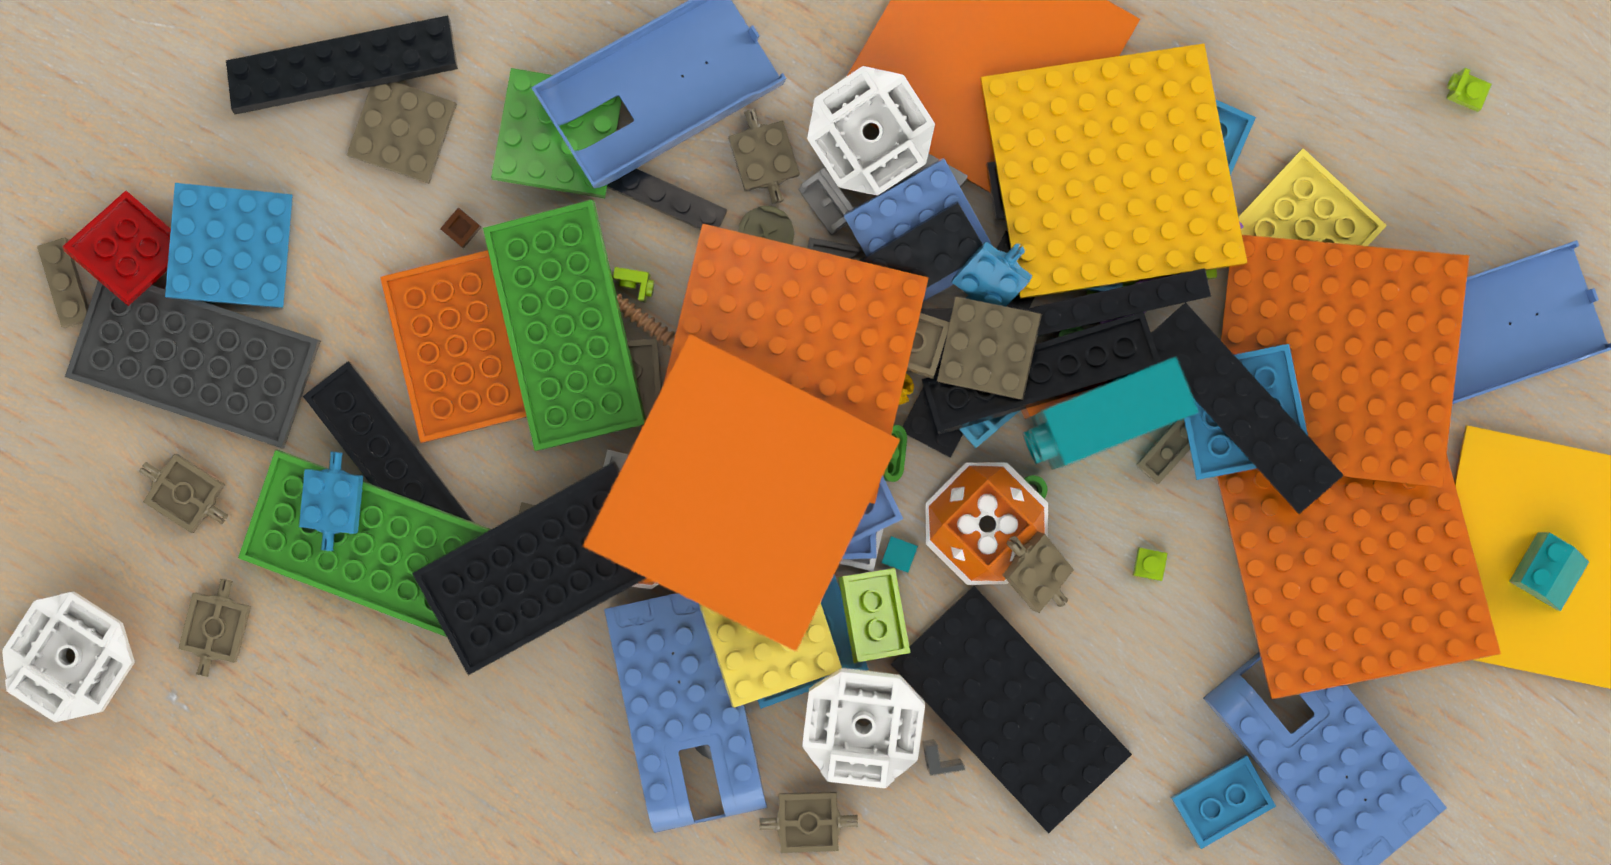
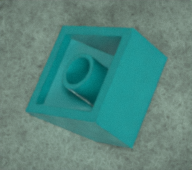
(1550, 570)

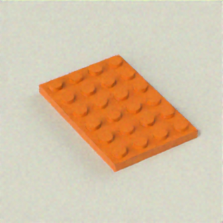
(453, 346)

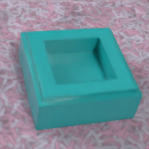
(899, 554)

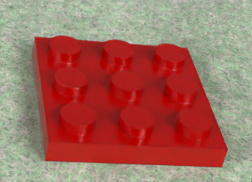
(123, 248)

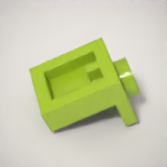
(1468, 90)
(629, 278)

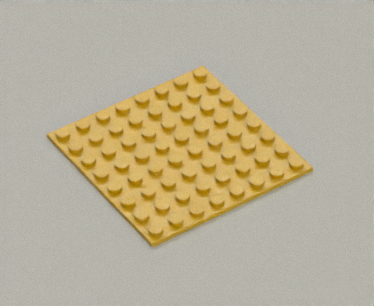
(1113, 170)
(1508, 495)

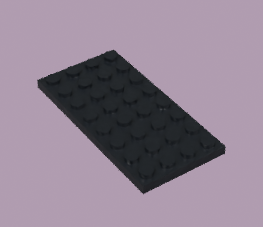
(525, 575)
(1011, 709)

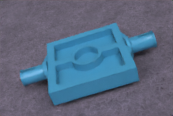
(993, 275)
(331, 501)

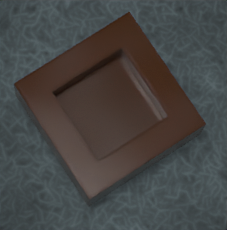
(460, 227)

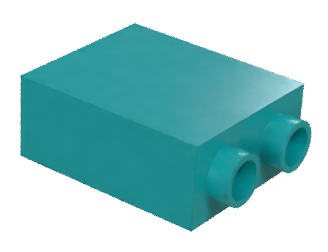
(1110, 415)

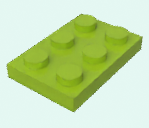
(874, 615)

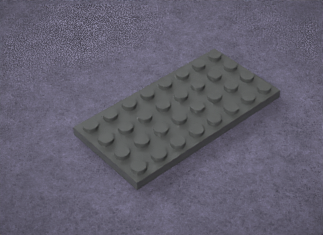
(195, 361)

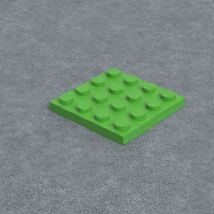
(532, 148)

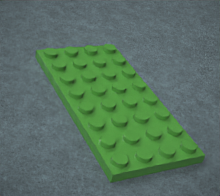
(564, 325)
(365, 567)

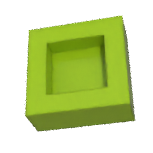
(1150, 564)

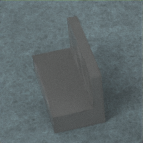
(933, 762)

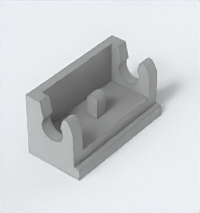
(826, 200)

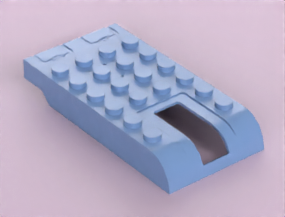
(647, 77)
(1561, 333)
(680, 715)
(1313, 765)

